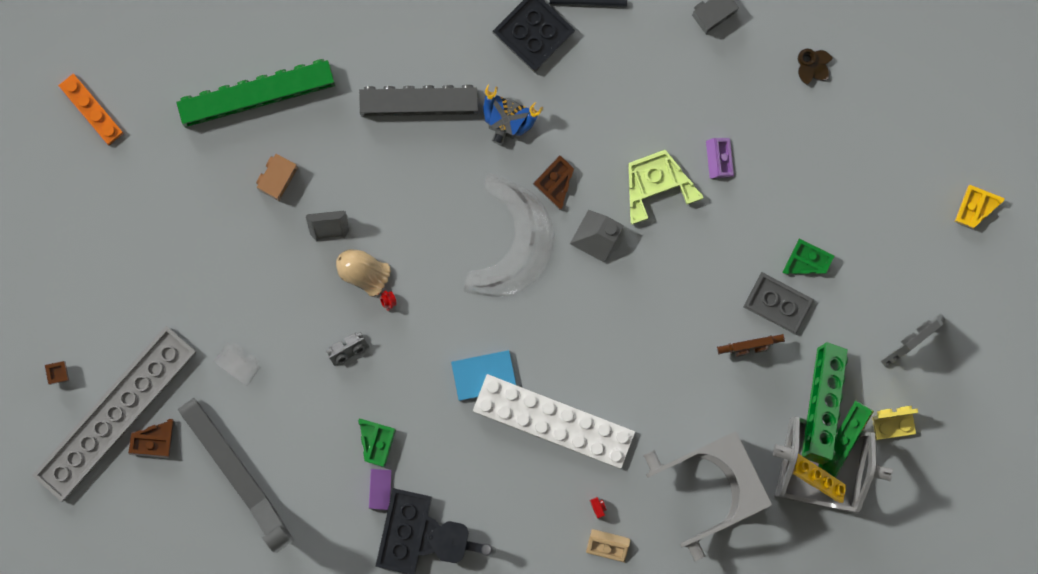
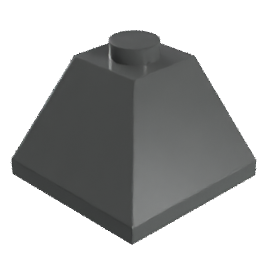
(596, 235)

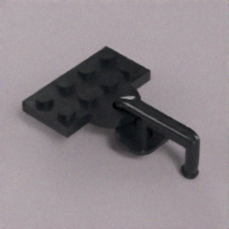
(413, 534)

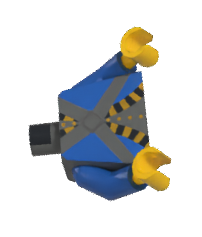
(507, 116)

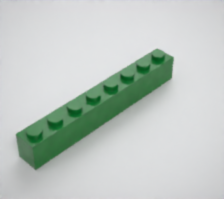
(256, 93)

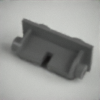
(355, 345)

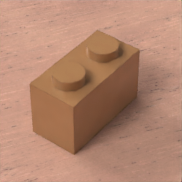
(277, 177)

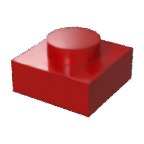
(598, 507)

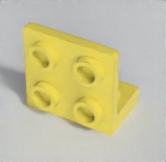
(894, 424)

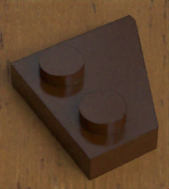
(555, 181)
(153, 441)

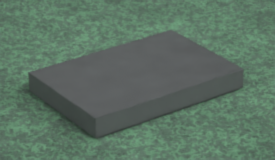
(778, 303)

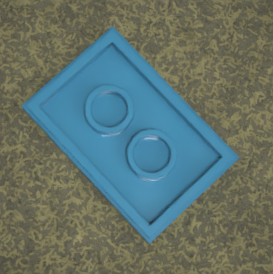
(471, 372)

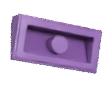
(719, 158)
(379, 489)

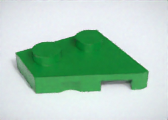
(808, 259)
(376, 441)

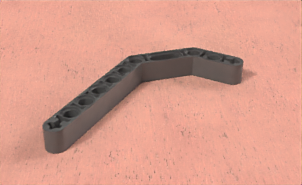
(273, 527)

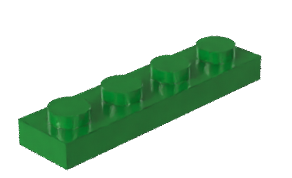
(848, 436)

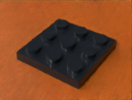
(533, 32)

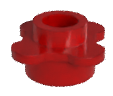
(388, 300)

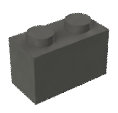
(713, 13)

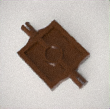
(744, 347)

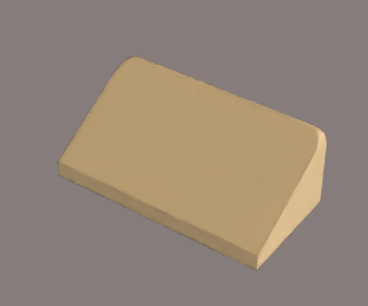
(608, 545)

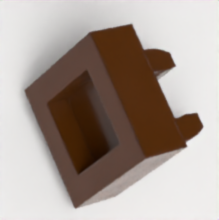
(56, 372)

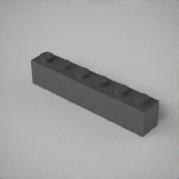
(418, 101)

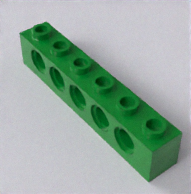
(818, 411)

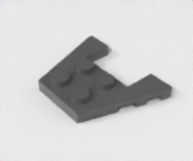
(913, 339)

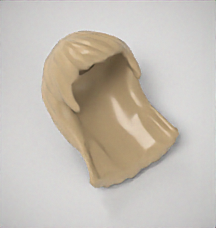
(363, 271)

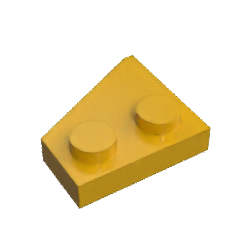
(976, 206)

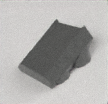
(328, 224)

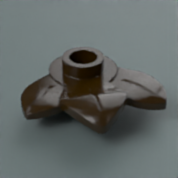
(816, 67)

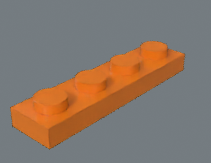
(91, 109)

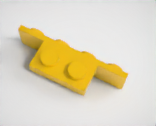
(819, 479)

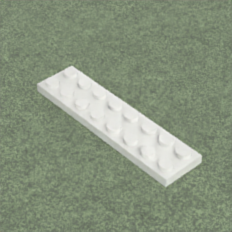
(553, 421)

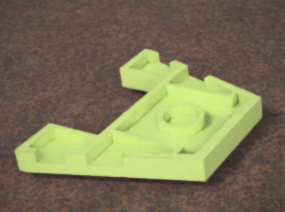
(655, 175)

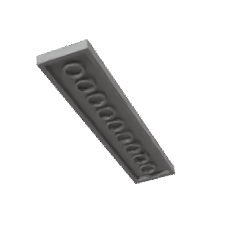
(114, 414)

